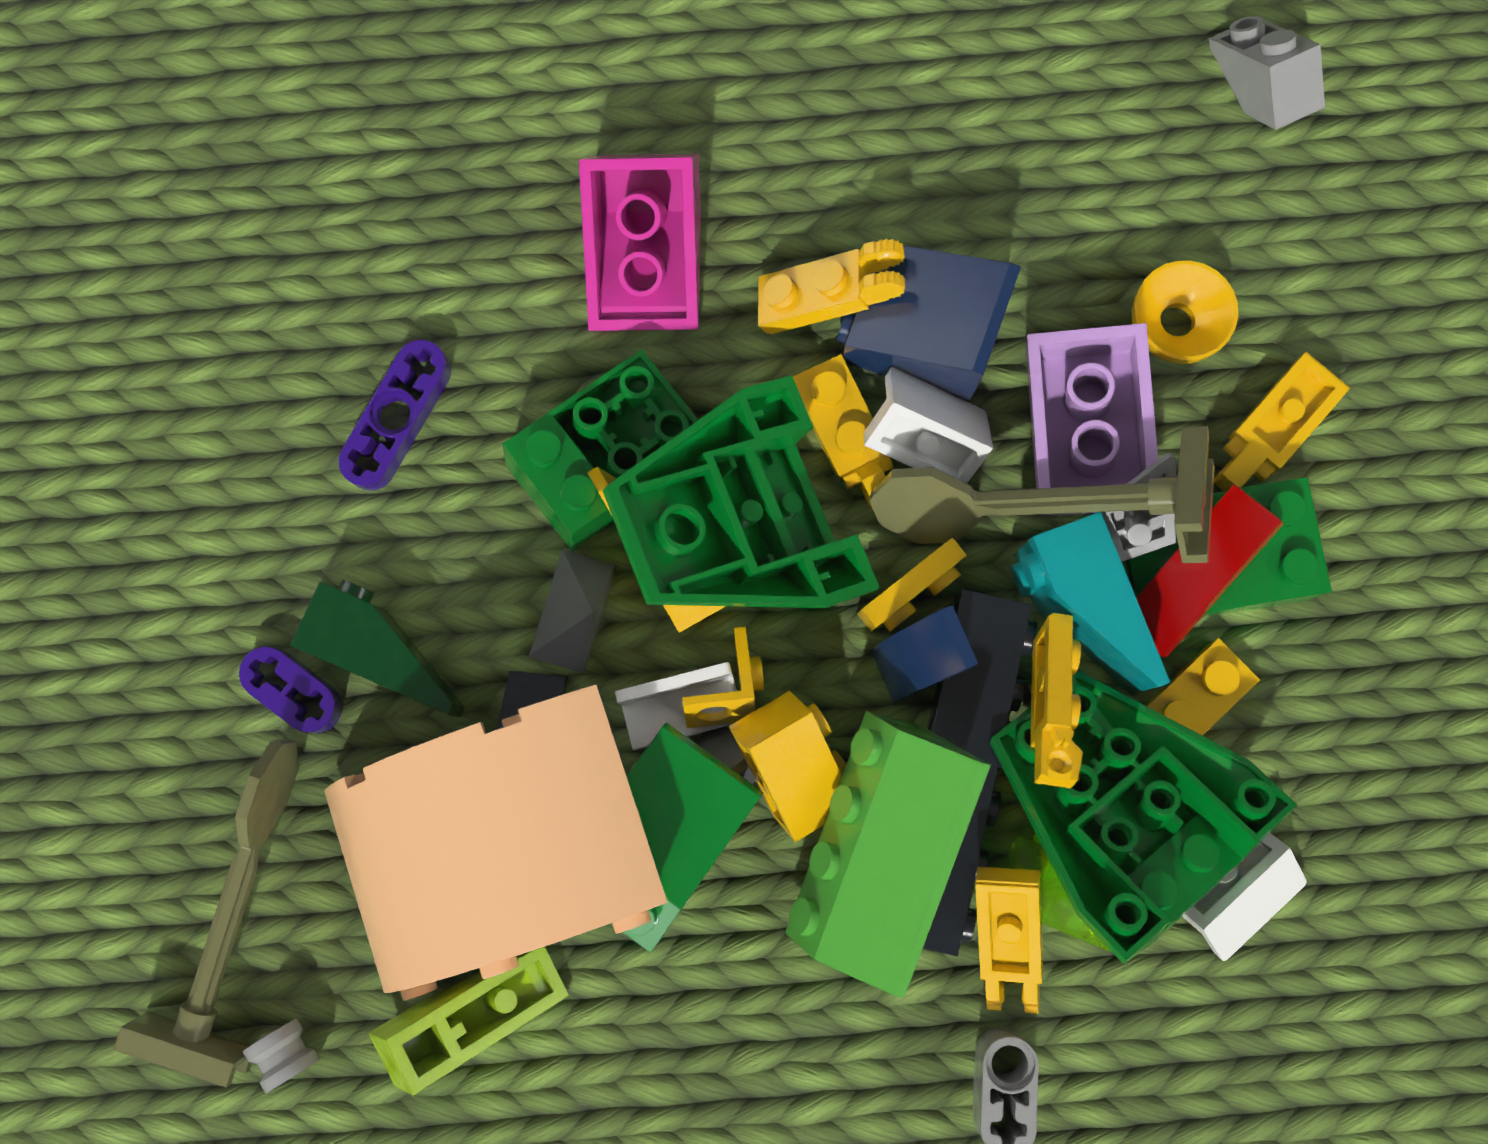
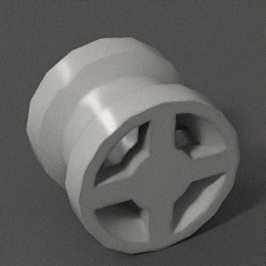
(281, 1055)

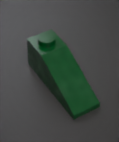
(368, 642)

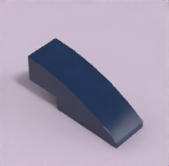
(924, 654)

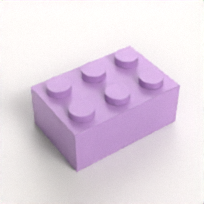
(1090, 406)

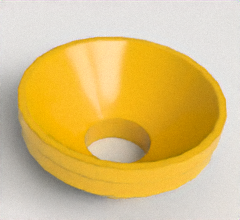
(1198, 292)

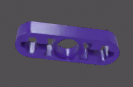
(359, 441)

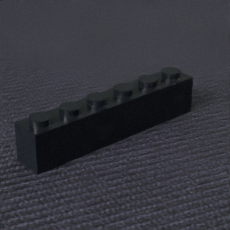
(968, 714)

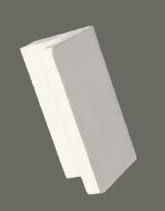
(929, 428)
(660, 701)
(1247, 897)

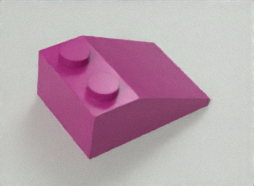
(641, 241)

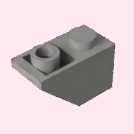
(1270, 70)

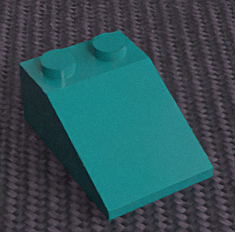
(1082, 576)

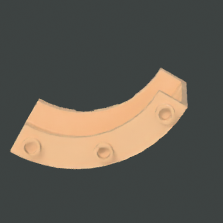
(494, 844)

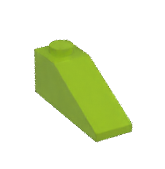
(465, 1020)

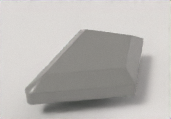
(1137, 530)

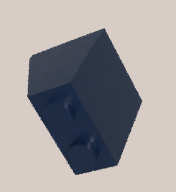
(940, 324)

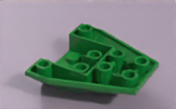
(1146, 821)

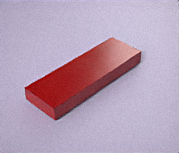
(1186, 591)

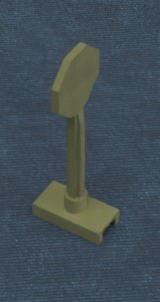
(935, 506)
(188, 1041)

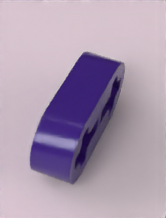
(283, 701)

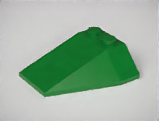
(734, 514)

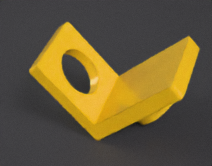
(738, 702)

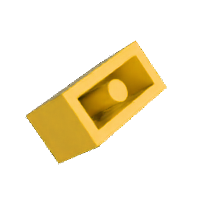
(791, 762)

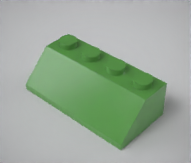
(886, 852)

